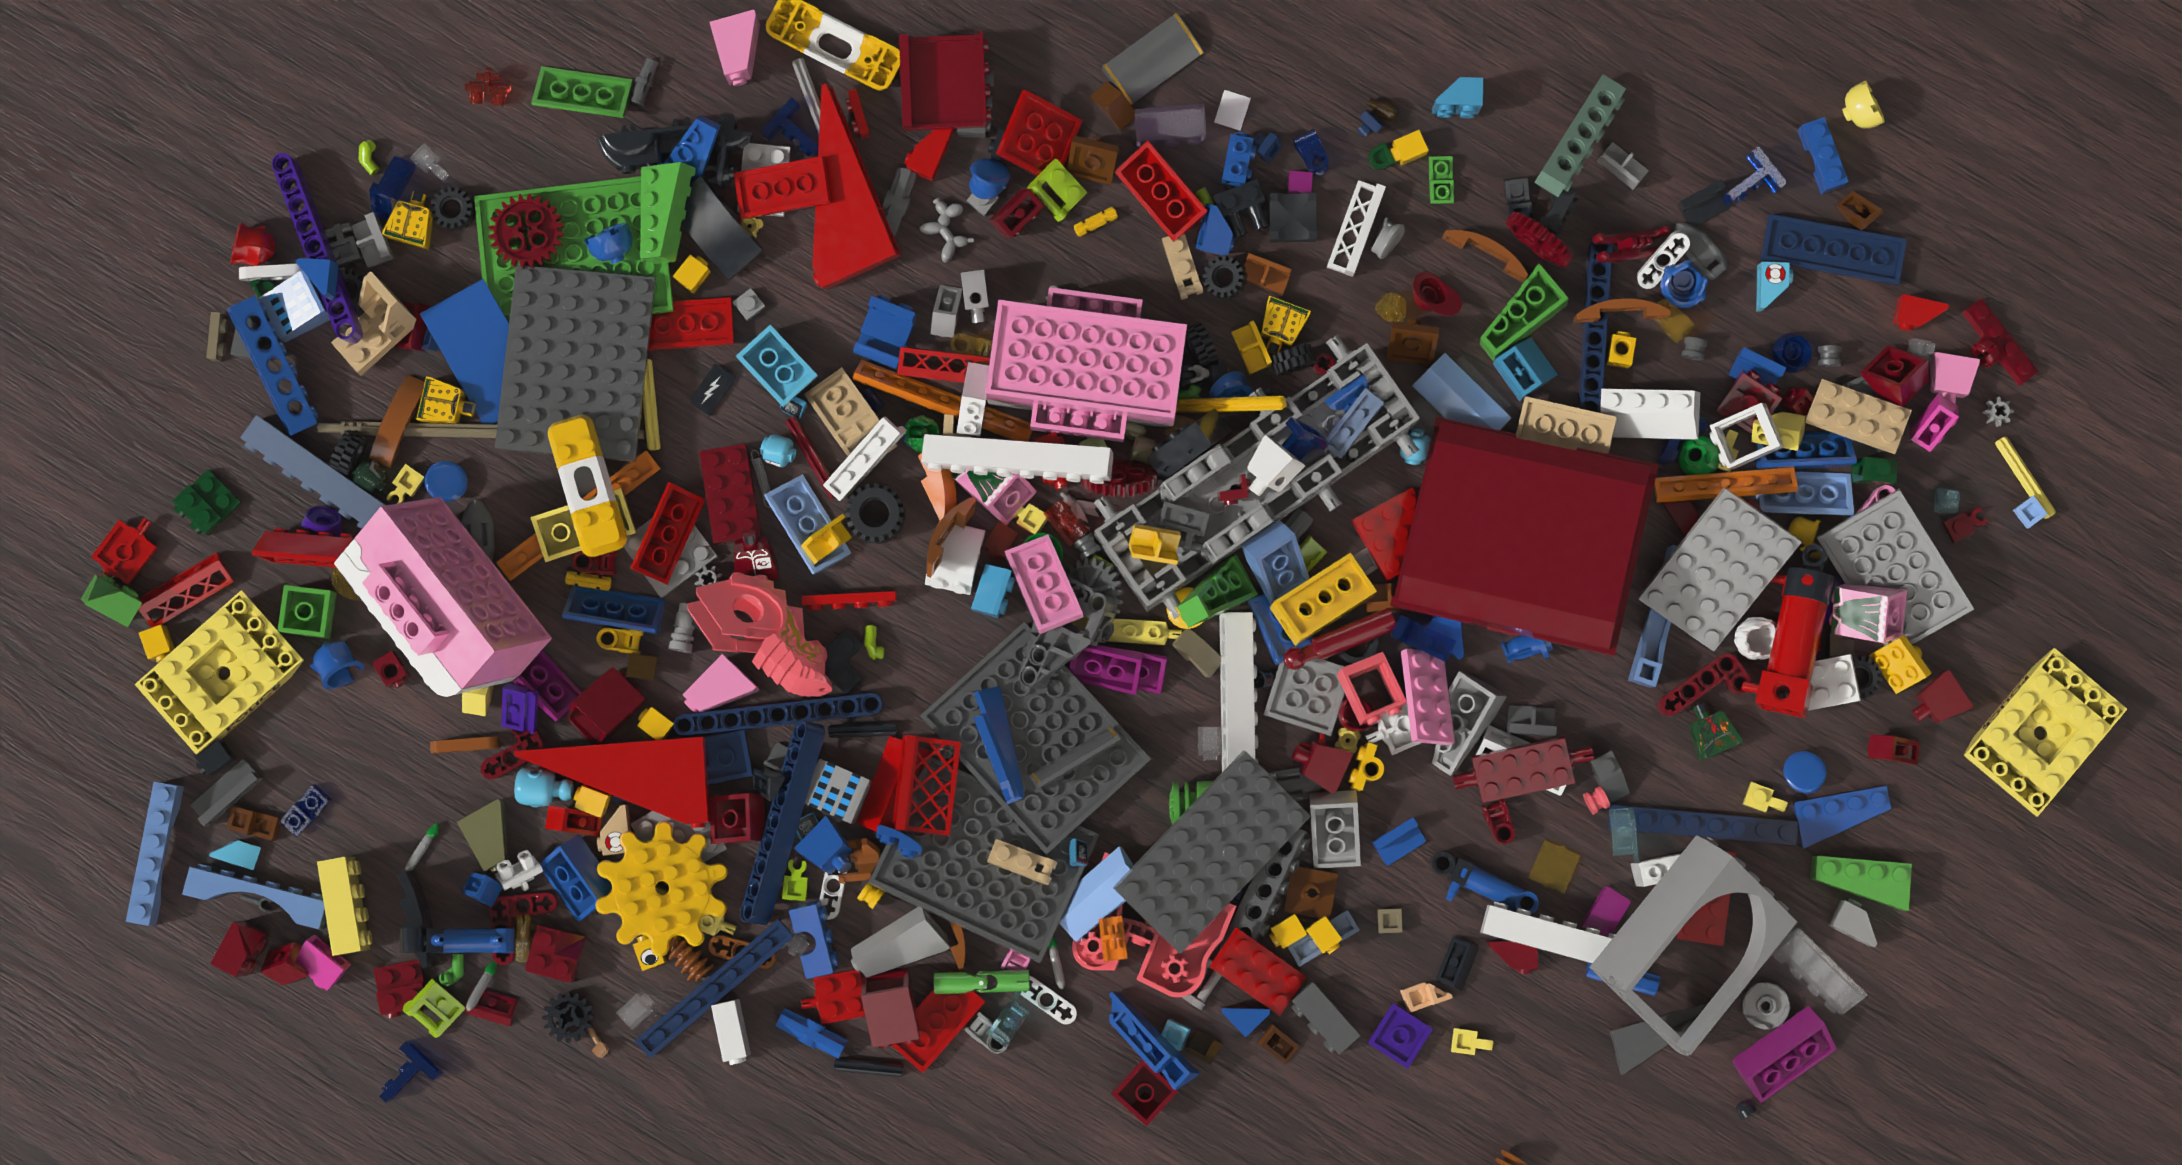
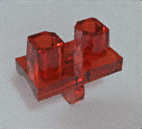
(477, 89)
(1065, 522)

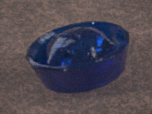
(1789, 346)

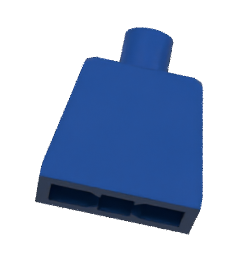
(826, 847)

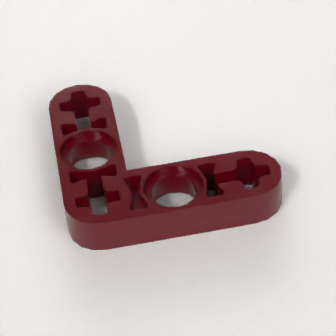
(521, 745)
(512, 911)

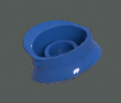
(988, 178)
(1231, 385)
(446, 481)
(1805, 772)

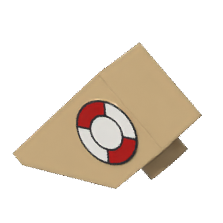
(610, 834)

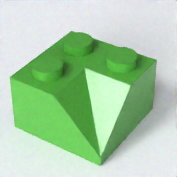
(111, 600)
(307, 612)

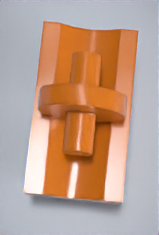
(1113, 939)

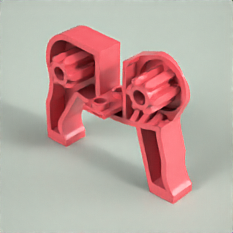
(1163, 966)

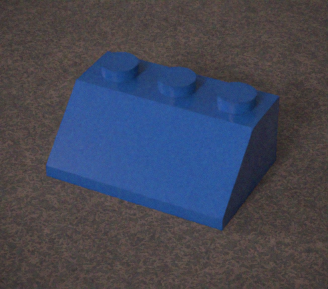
(575, 877)

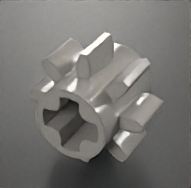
(2005, 411)
(706, 572)

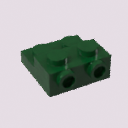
(206, 503)

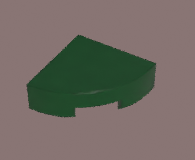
(261, 287)

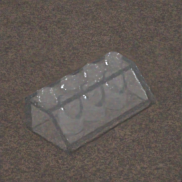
(1819, 971)

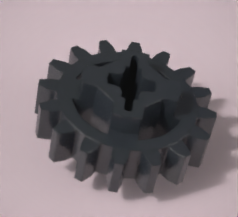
(558, 1013)

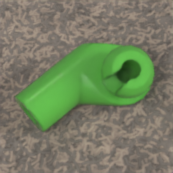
(1192, 393)
(456, 972)

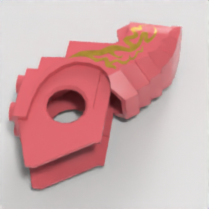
(773, 635)

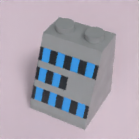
(837, 791)

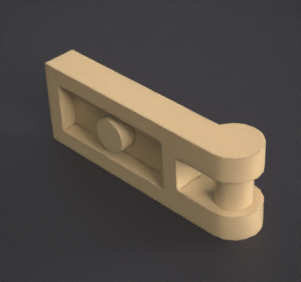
(1182, 266)
(1021, 861)

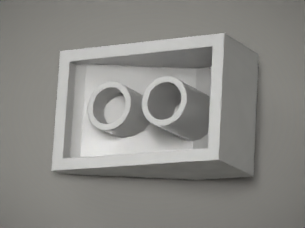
(1335, 829)

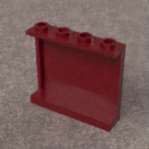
(944, 82)

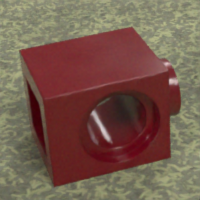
(382, 665)

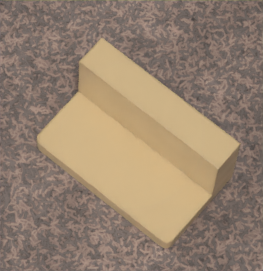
(949, 427)

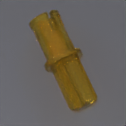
(522, 938)

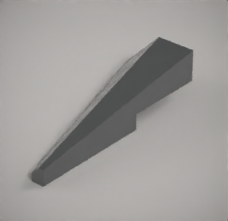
(1639, 1041)

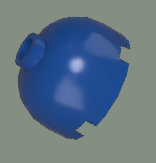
(610, 243)

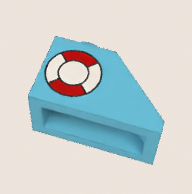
(1771, 282)

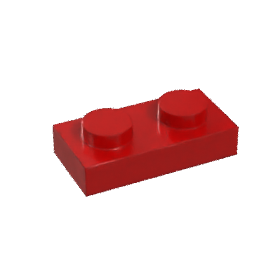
(854, 105)

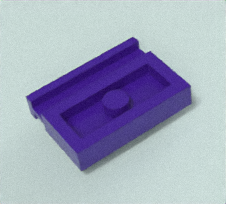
(519, 708)

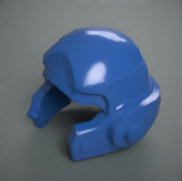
(1683, 285)

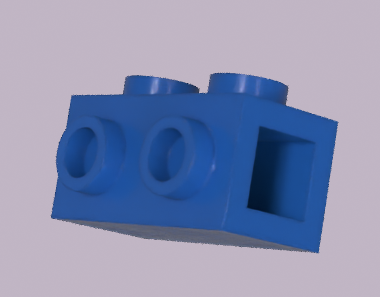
(1237, 160)

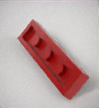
(838, 601)

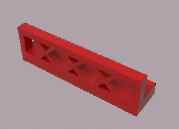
(932, 372)
(182, 582)

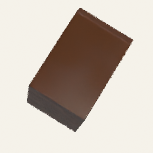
(1113, 105)
(1858, 210)
(1278, 1044)

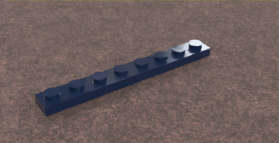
(1713, 825)
(714, 988)

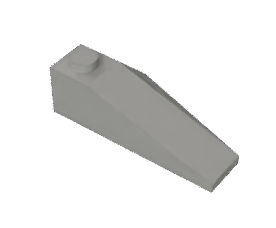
(1472, 710)

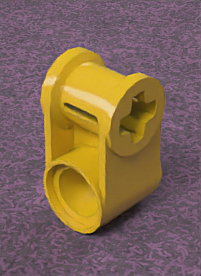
(622, 640)

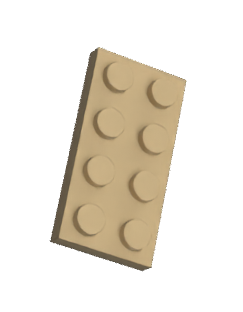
(1858, 416)
(1565, 426)

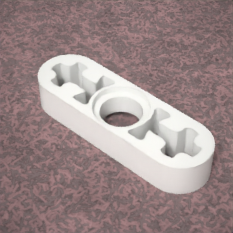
(1679, 250)
(268, 272)
(836, 904)
(1064, 1005)

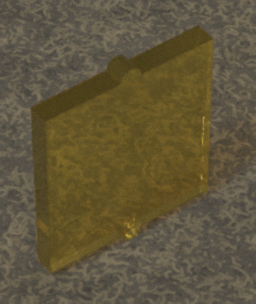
(1554, 866)

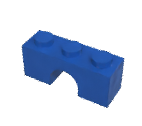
(1828, 166)
(812, 919)

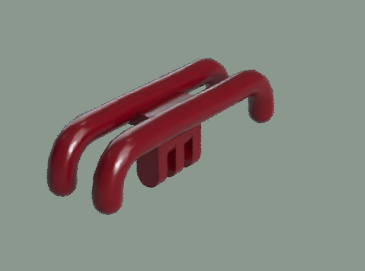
(1630, 244)

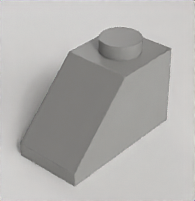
(946, 311)
(1853, 922)

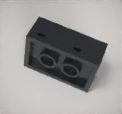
(1187, 444)

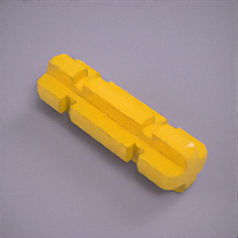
(1095, 221)
(588, 581)

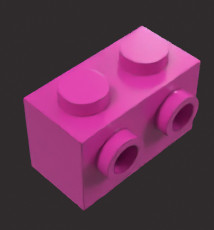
(1934, 422)
(322, 966)

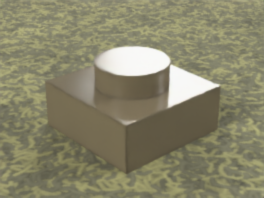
(1389, 920)

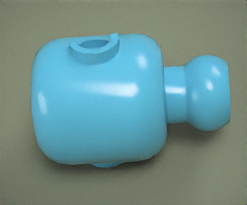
(539, 787)

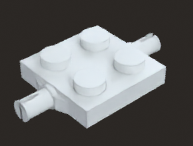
(1394, 732)

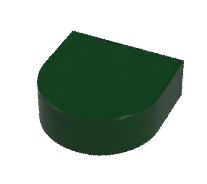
(1380, 157)

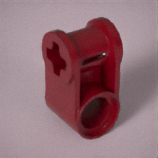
(597, 564)
(1498, 820)

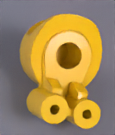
(1806, 531)

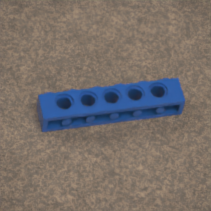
(292, 422)

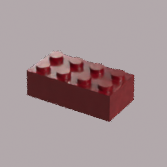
(729, 493)

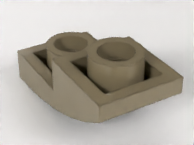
(1198, 652)

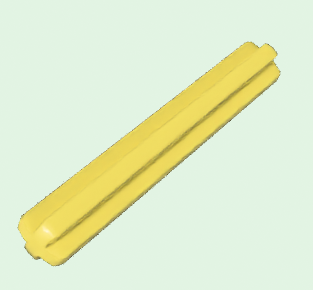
(650, 410)
(2023, 474)

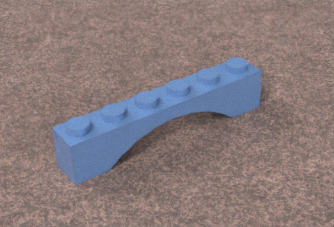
(1651, 646)
(207, 885)
(146, 888)

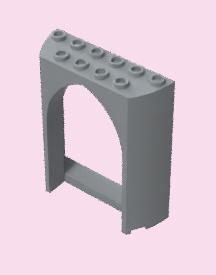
(1691, 882)

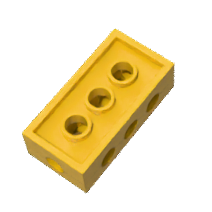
(1325, 584)

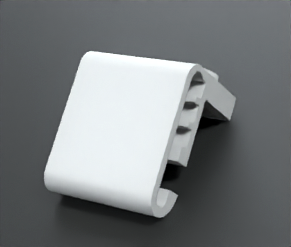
(959, 560)

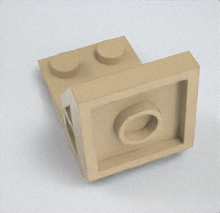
(383, 325)
(843, 410)

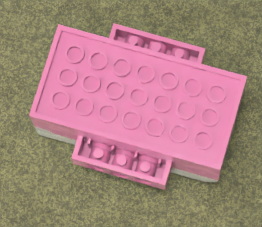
(1085, 364)
(441, 598)

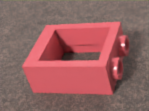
(1361, 667)

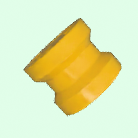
(871, 895)

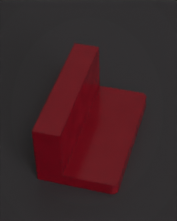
(281, 965)

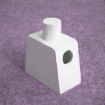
(1272, 466)

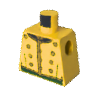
(410, 222)
(1282, 324)
(443, 403)

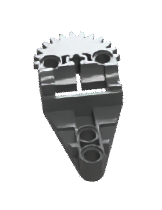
(1091, 586)

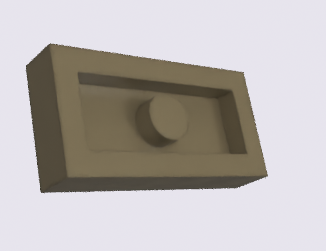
(216, 347)

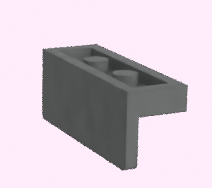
(225, 792)

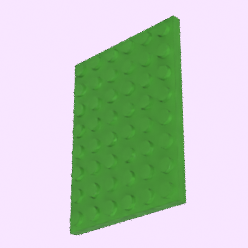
(584, 212)

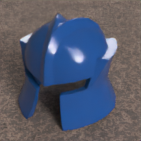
(329, 661)

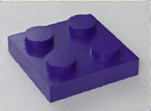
(1400, 1035)

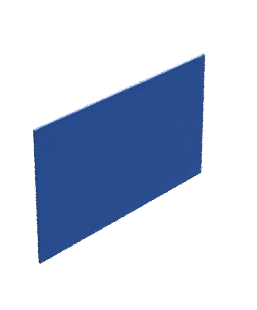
(474, 343)

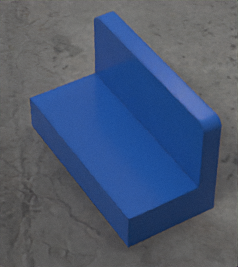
(1768, 369)
(1399, 841)

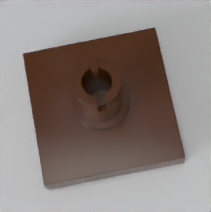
(1092, 159)
(1412, 342)
(1311, 893)

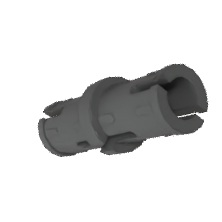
(644, 82)

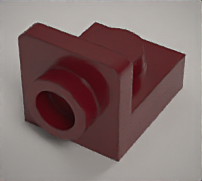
(1797, 400)

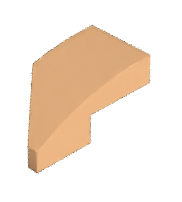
(1423, 995)

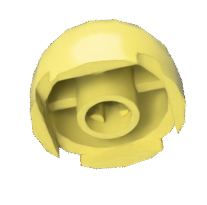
(1862, 107)

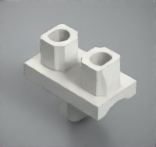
(519, 873)

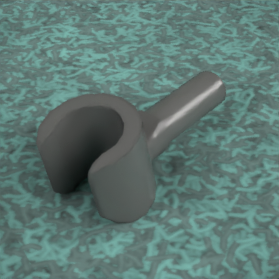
(260, 902)

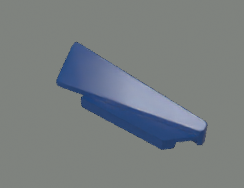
(998, 742)
(1149, 1043)

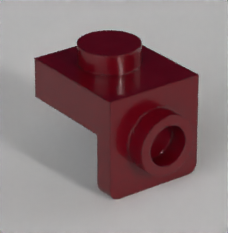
(1231, 496)

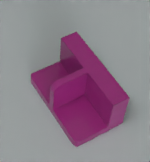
(1606, 911)

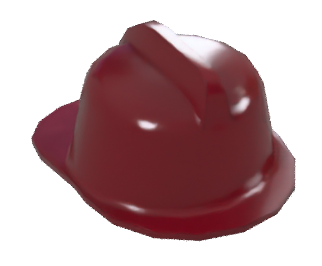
(1435, 295)

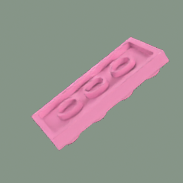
(1044, 584)
(1427, 698)

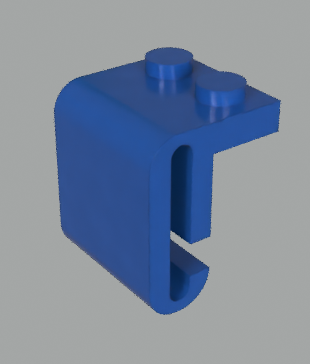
(885, 331)

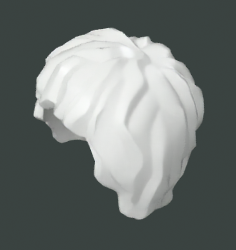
(1755, 637)

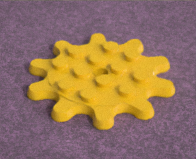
(654, 914)

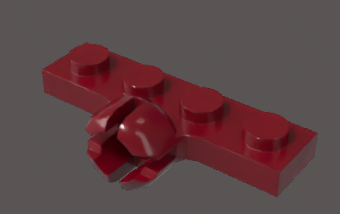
(1997, 344)

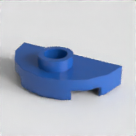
(1348, 394)

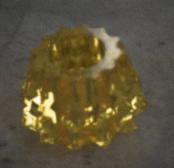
(1391, 307)

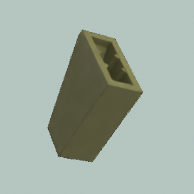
(487, 834)

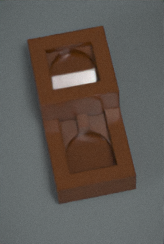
(254, 823)

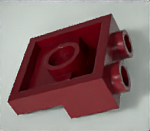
(1747, 392)
(397, 986)

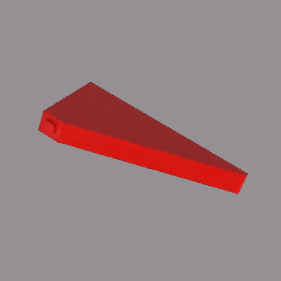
(853, 228)
(654, 774)

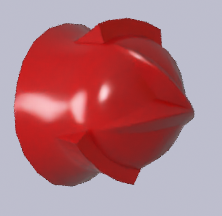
(252, 246)

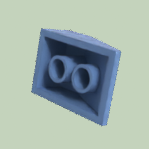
(1276, 560)

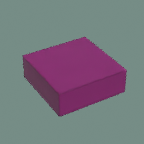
(1299, 182)

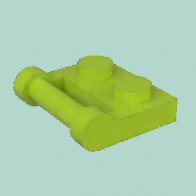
(1062, 184)
(438, 1001)

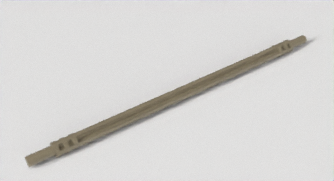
(421, 429)

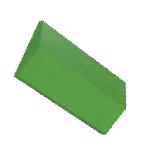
(582, 92)

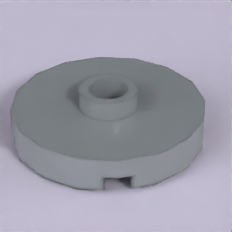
(1778, 1005)

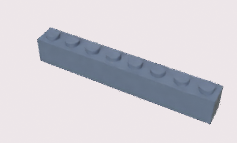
(311, 471)

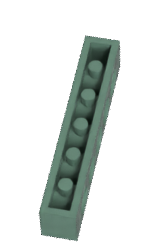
(1580, 136)

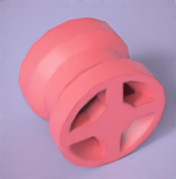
(1596, 800)

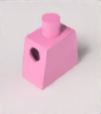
(1952, 375)

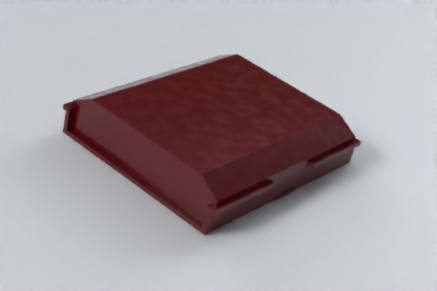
(1525, 536)

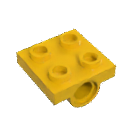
(1359, 776)

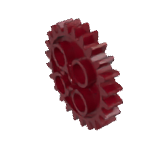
(546, 227)
(1539, 239)
(1126, 479)

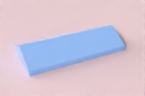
(1459, 396)
(1815, 495)
(801, 517)
(1095, 895)

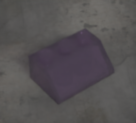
(1170, 125)

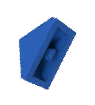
(322, 274)
(482, 888)
(1246, 1018)

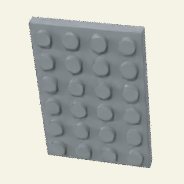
(1893, 550)
(1719, 569)

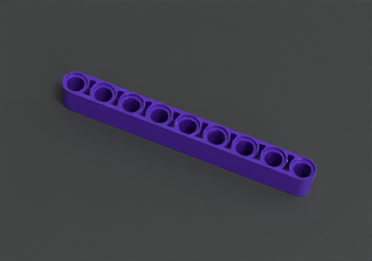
(312, 238)

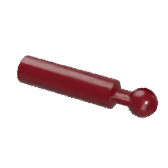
(1341, 639)

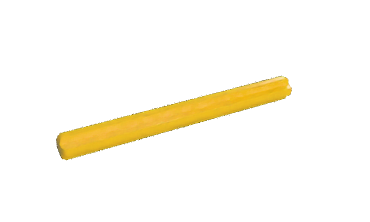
(1231, 404)

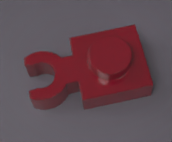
(1962, 526)

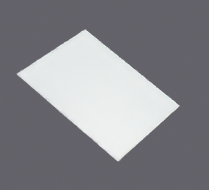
(1232, 110)

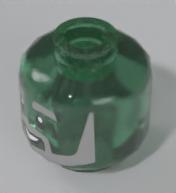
(370, 476)

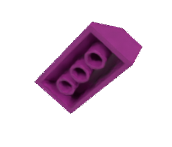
(1784, 1054)

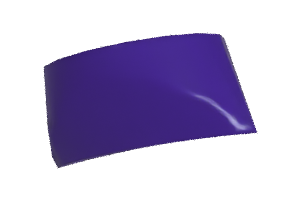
(322, 520)

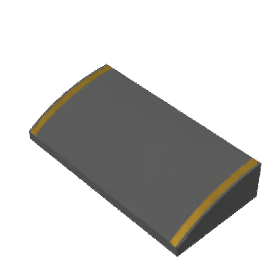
(1153, 59)
(1075, 758)

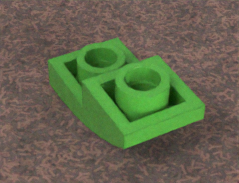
(1441, 179)

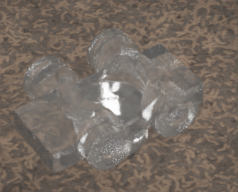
(797, 944)

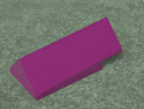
(1120, 669)
(554, 687)

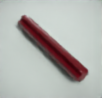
(809, 452)

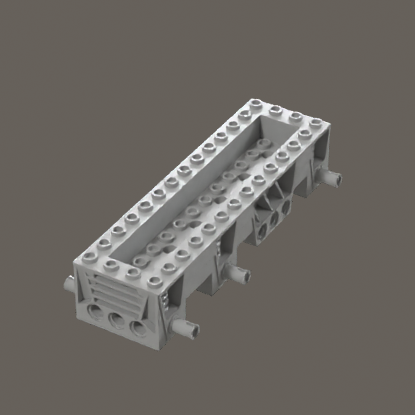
(1219, 470)

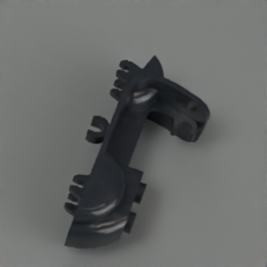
(644, 148)

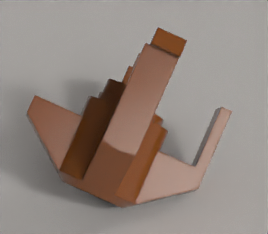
(865, 860)

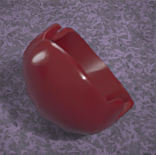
(1348, 718)

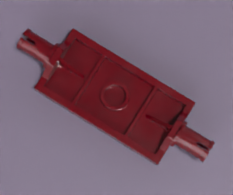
(1523, 769)

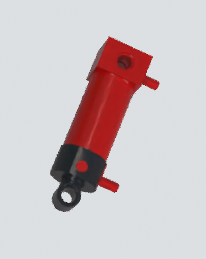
(1796, 637)

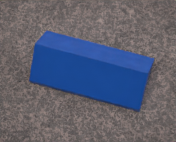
(1815, 451)
(615, 609)

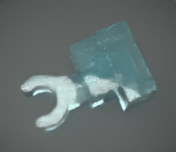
(1946, 501)

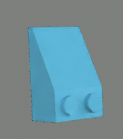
(776, 366)

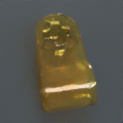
(1677, 324)
(974, 346)

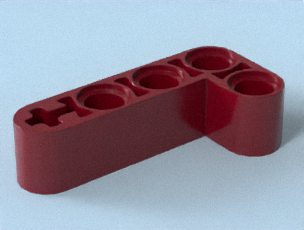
(1699, 688)

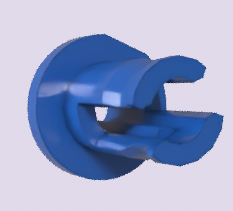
(1524, 647)

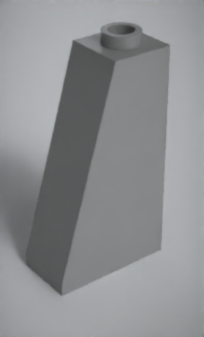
(900, 943)

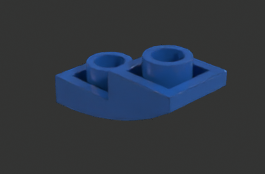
(906, 845)

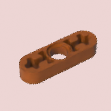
(463, 745)
(727, 941)

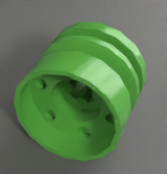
(1181, 801)

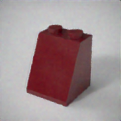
(605, 707)
(890, 1008)

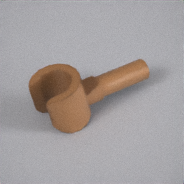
(601, 1048)

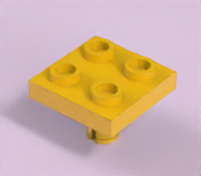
(1900, 663)

